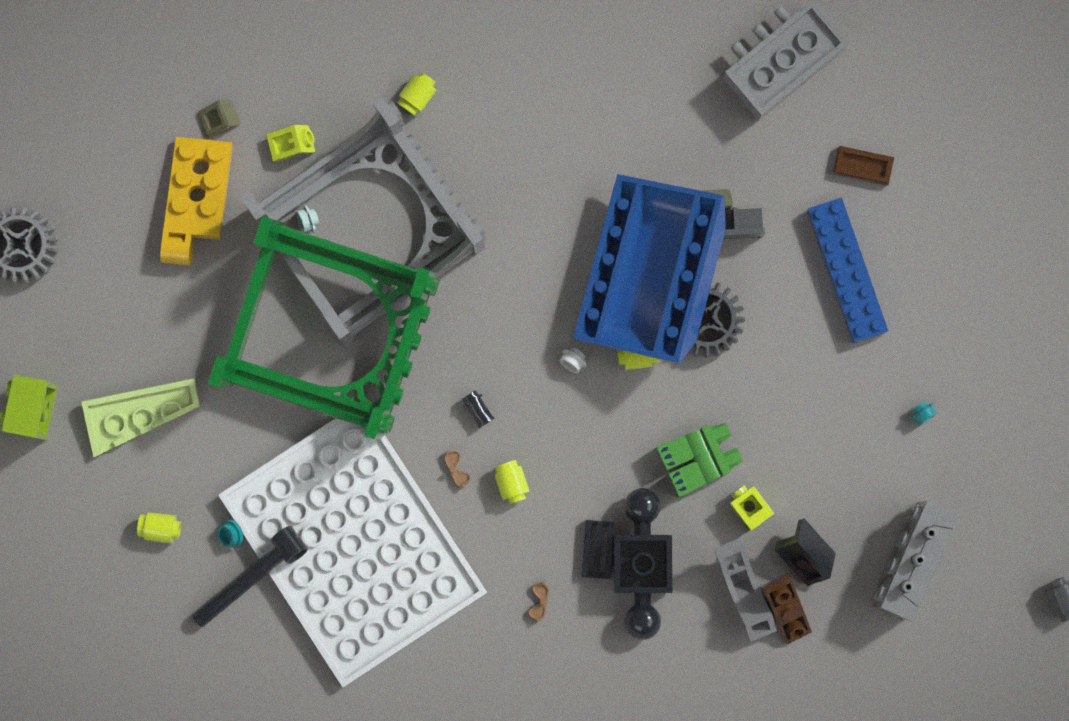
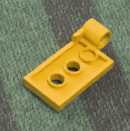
(190, 218)

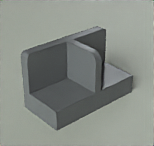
(743, 223)

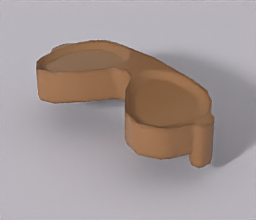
(452, 459)
(538, 611)

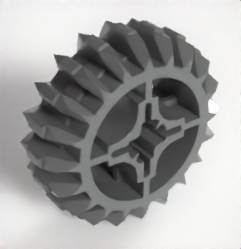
(717, 327)

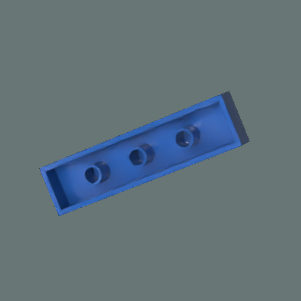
(847, 270)

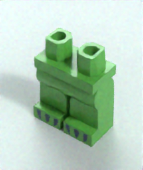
(706, 454)

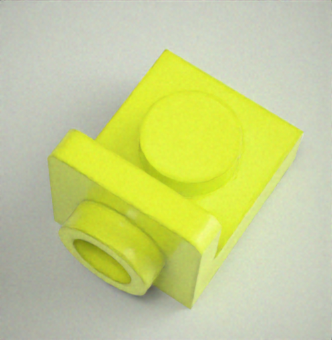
(291, 142)

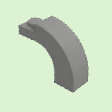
(744, 590)

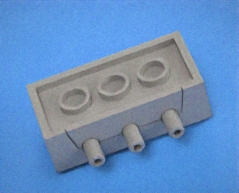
(783, 58)
(915, 560)

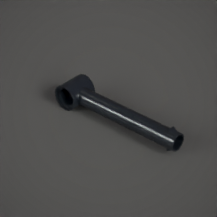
(286, 548)

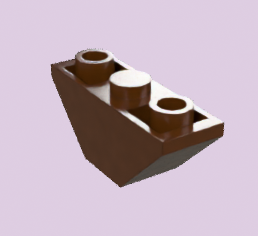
(786, 608)

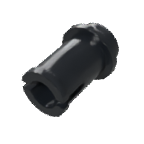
(477, 408)

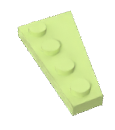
(128, 414)

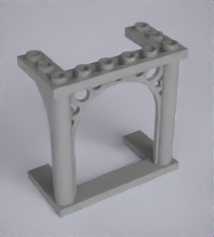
(379, 132)

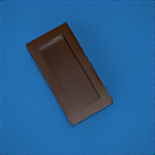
(863, 165)

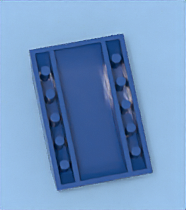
(652, 269)

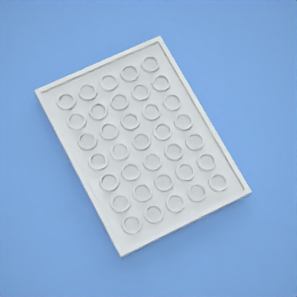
(376, 551)

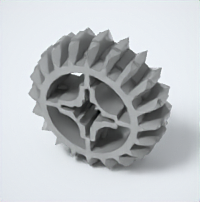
(29, 236)

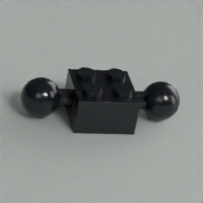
(642, 564)

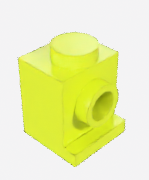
(758, 514)

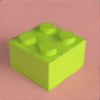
(28, 407)

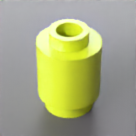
(417, 93)
(635, 361)
(511, 481)
(158, 527)

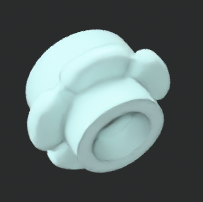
(307, 219)

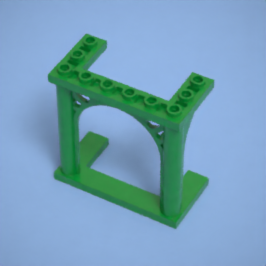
(372, 416)

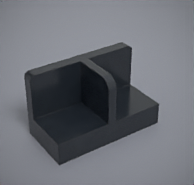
(807, 554)

